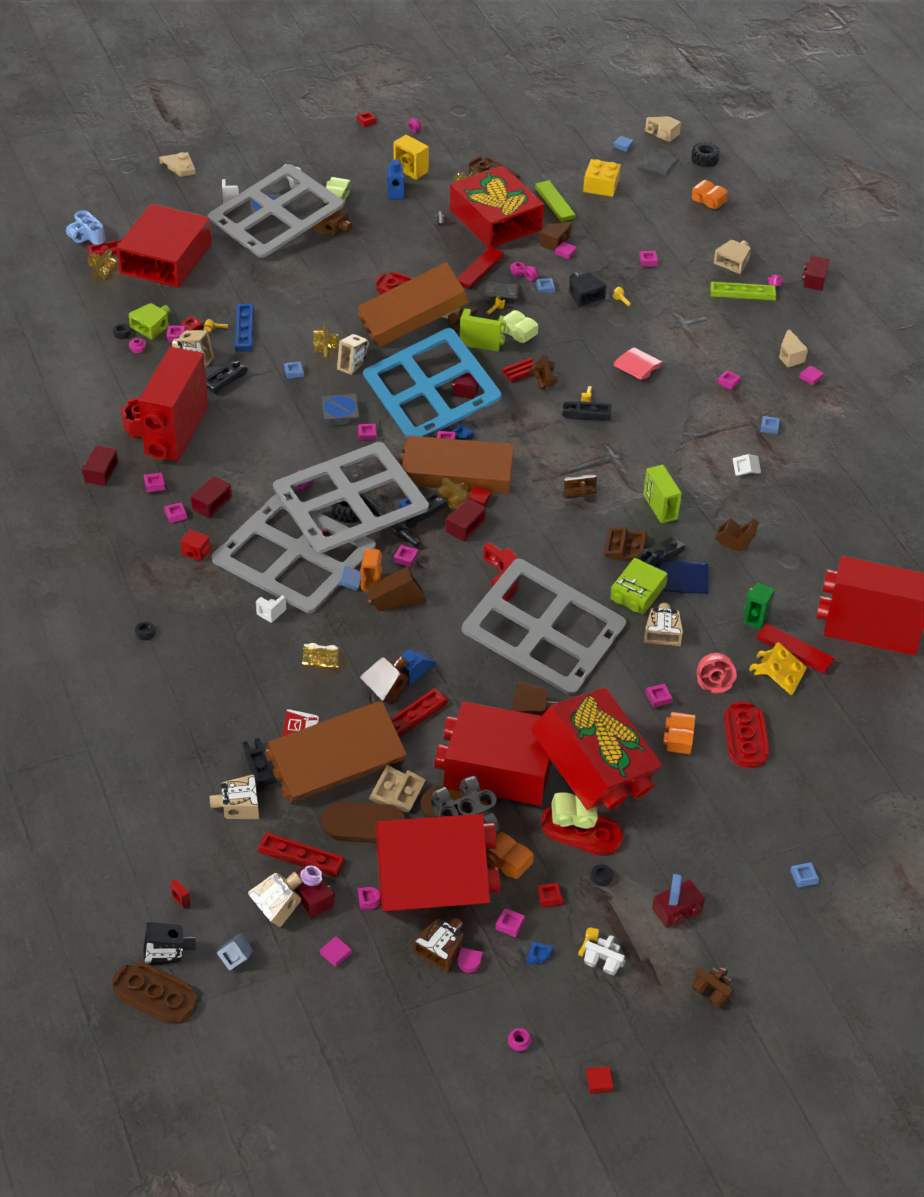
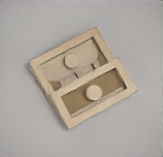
(397, 789)

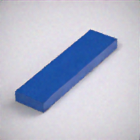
(244, 327)

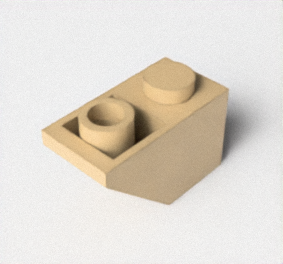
(663, 127)
(792, 350)

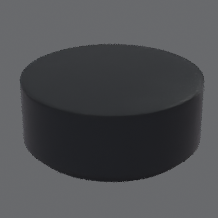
(121, 331)
(145, 631)
(601, 875)

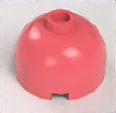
(716, 673)

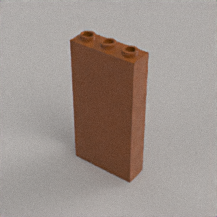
(412, 305)
(472, 462)
(335, 752)

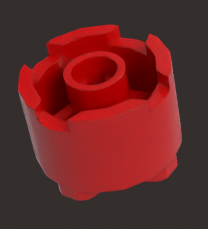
(131, 418)

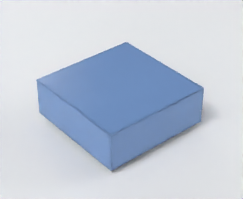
(623, 143)
(545, 286)
(293, 370)
(770, 425)
(350, 578)
(804, 875)
(675, 889)

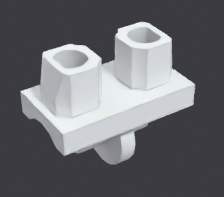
(613, 959)

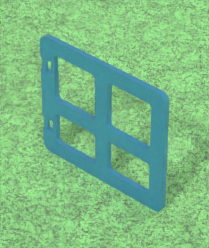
(427, 386)

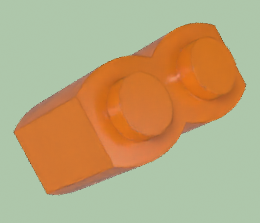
(709, 194)
(370, 568)
(680, 733)
(510, 856)

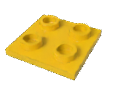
(781, 667)

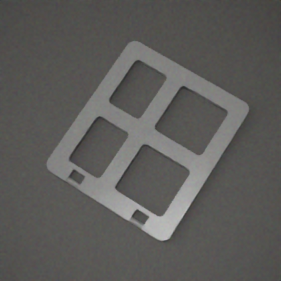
(275, 207)
(350, 493)
(295, 549)
(541, 628)

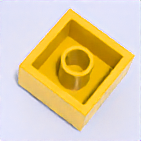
(412, 156)
(602, 177)

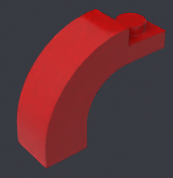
(501, 561)

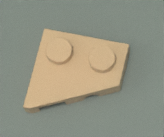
(179, 163)

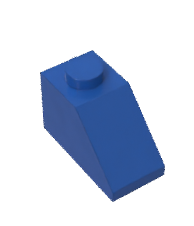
(418, 665)

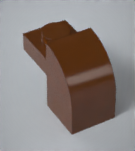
(734, 536)

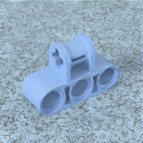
(86, 228)

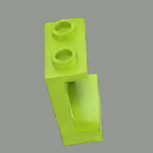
(482, 332)

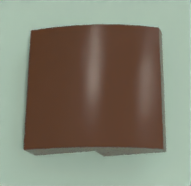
(623, 544)

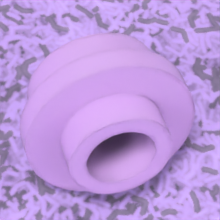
(311, 876)

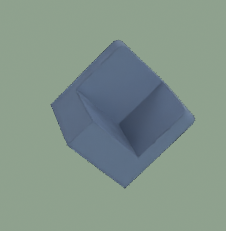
(235, 951)

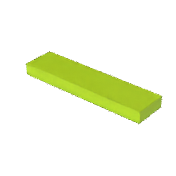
(555, 201)
(746, 291)

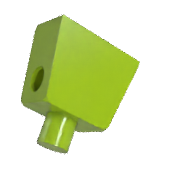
(150, 320)

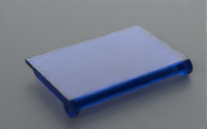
(685, 576)

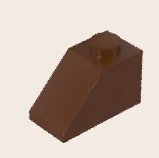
(555, 234)

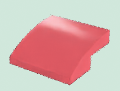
(637, 363)

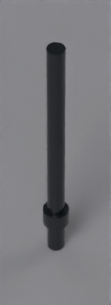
(404, 533)

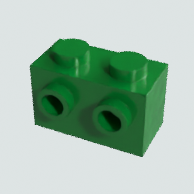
(758, 605)

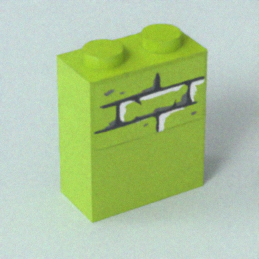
(662, 494)
(638, 586)

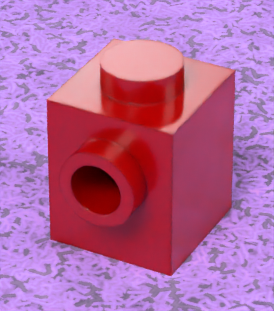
(195, 545)

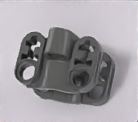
(471, 800)

